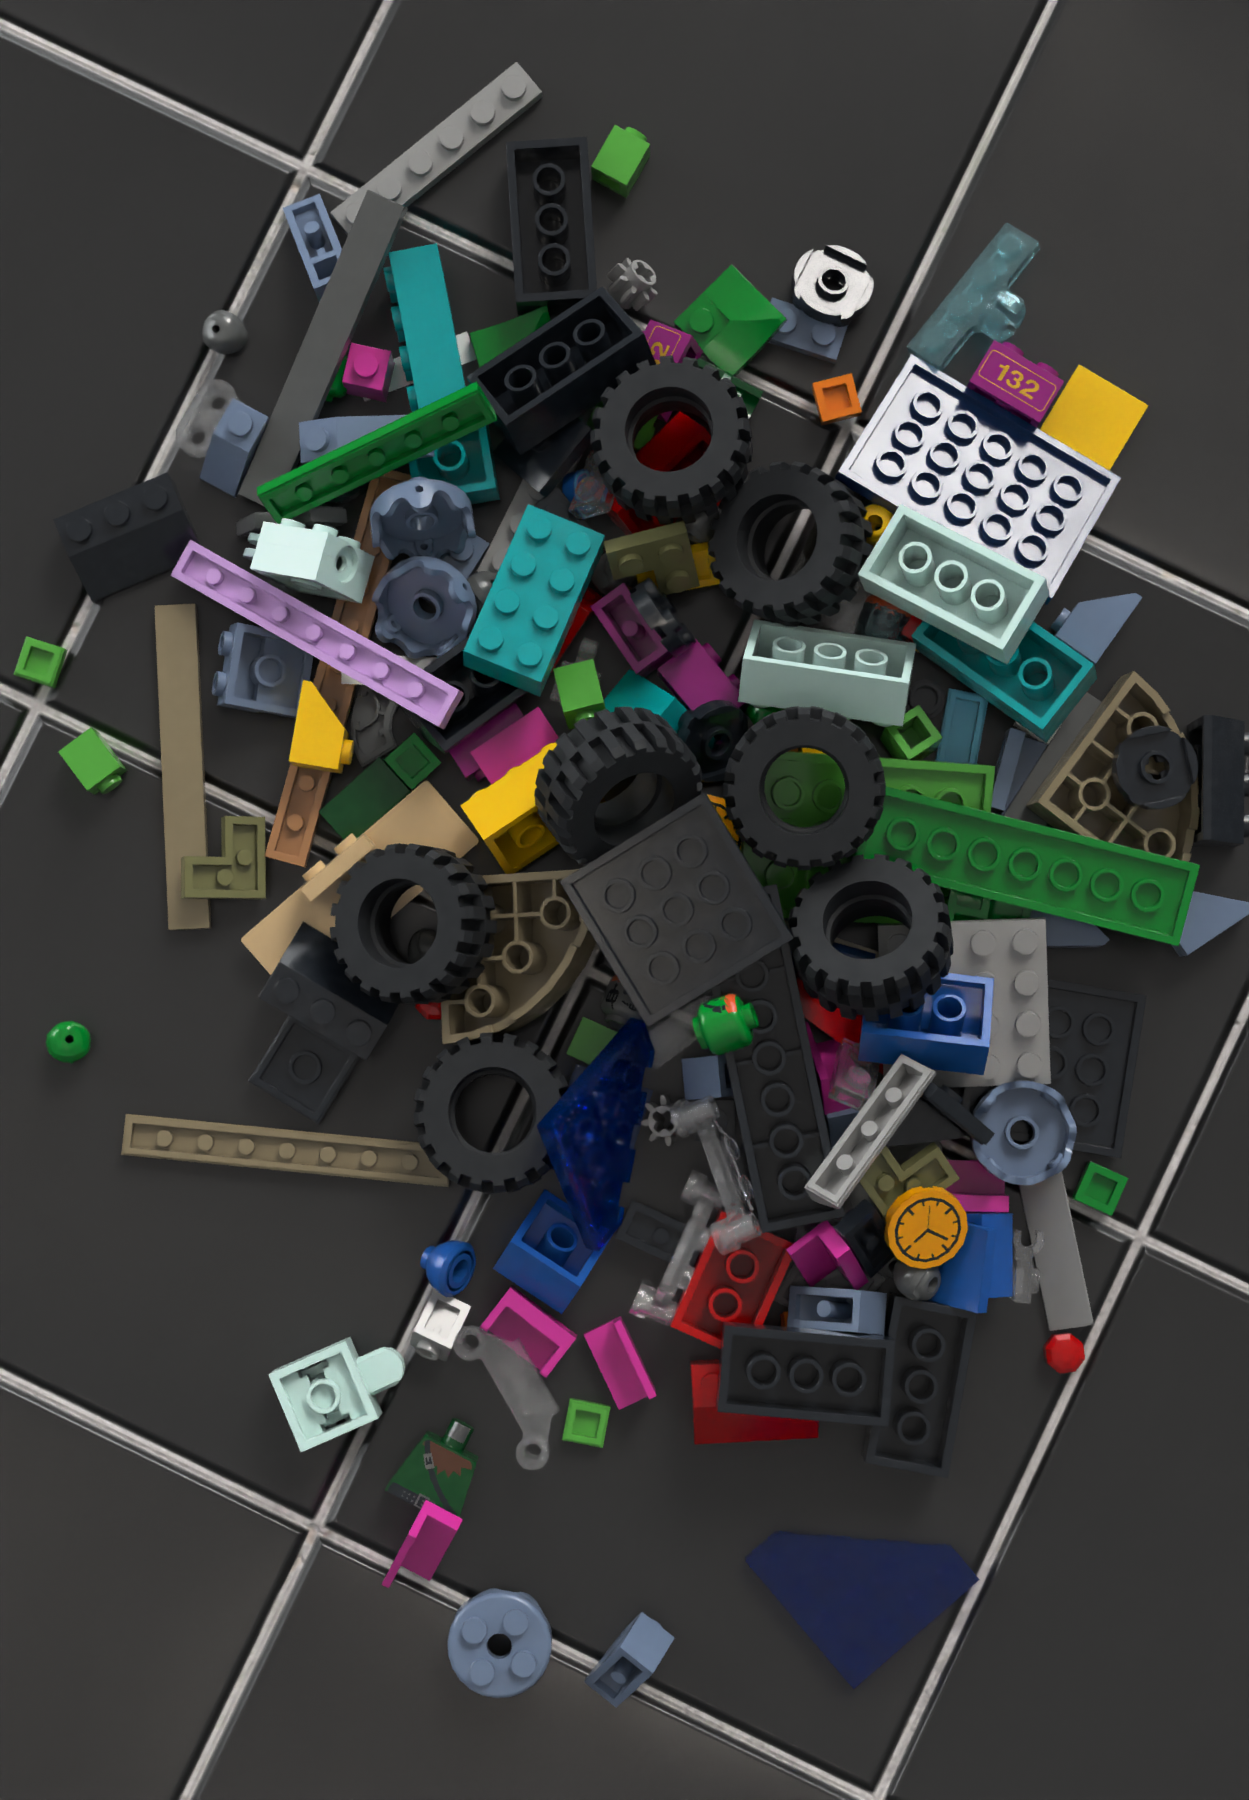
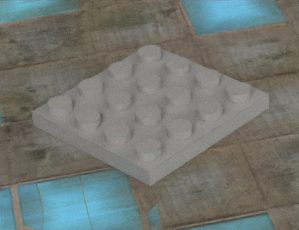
(1016, 958)

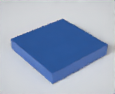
(968, 1274)

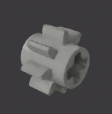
(632, 284)
(656, 1120)

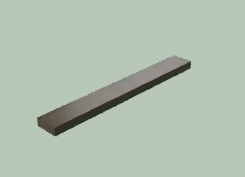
(181, 756)
(279, 1149)

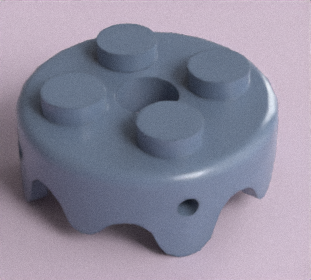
(422, 519)
(407, 624)
(1051, 1140)
(499, 1613)

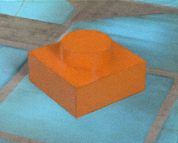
(836, 399)

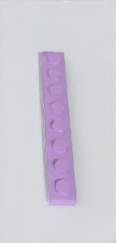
(317, 634)

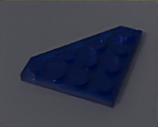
(593, 1129)
(860, 1594)

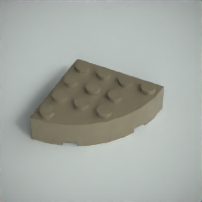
(1081, 788)
(534, 957)

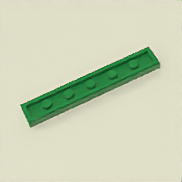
(377, 453)

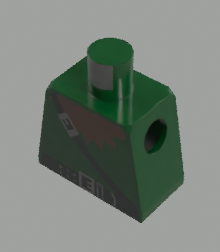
(437, 1470)

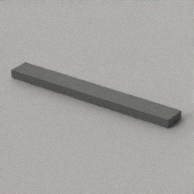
(326, 339)

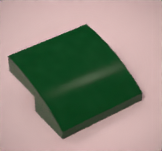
(364, 800)

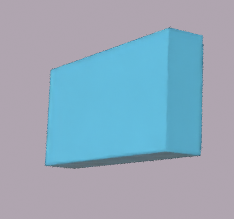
(961, 727)

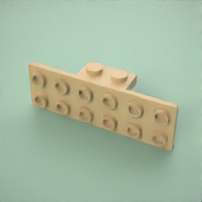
(417, 819)

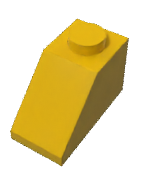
(318, 734)

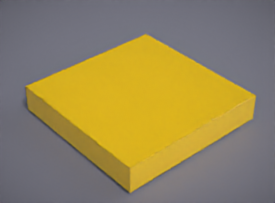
(1094, 417)

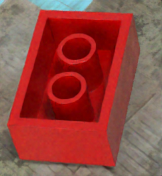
(732, 1286)

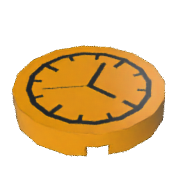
(925, 1227)

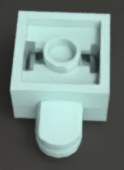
(311, 559)
(334, 1390)

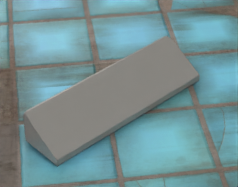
(869, 1132)
(1059, 1260)

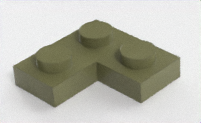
(656, 549)
(239, 870)
(888, 1179)

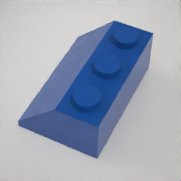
(942, 1034)

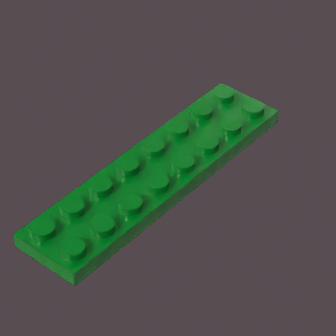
(1036, 866)

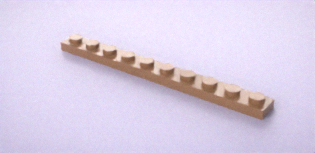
(306, 787)

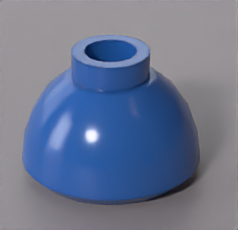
(449, 1266)

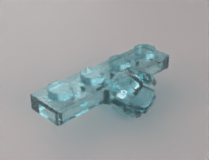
(979, 300)

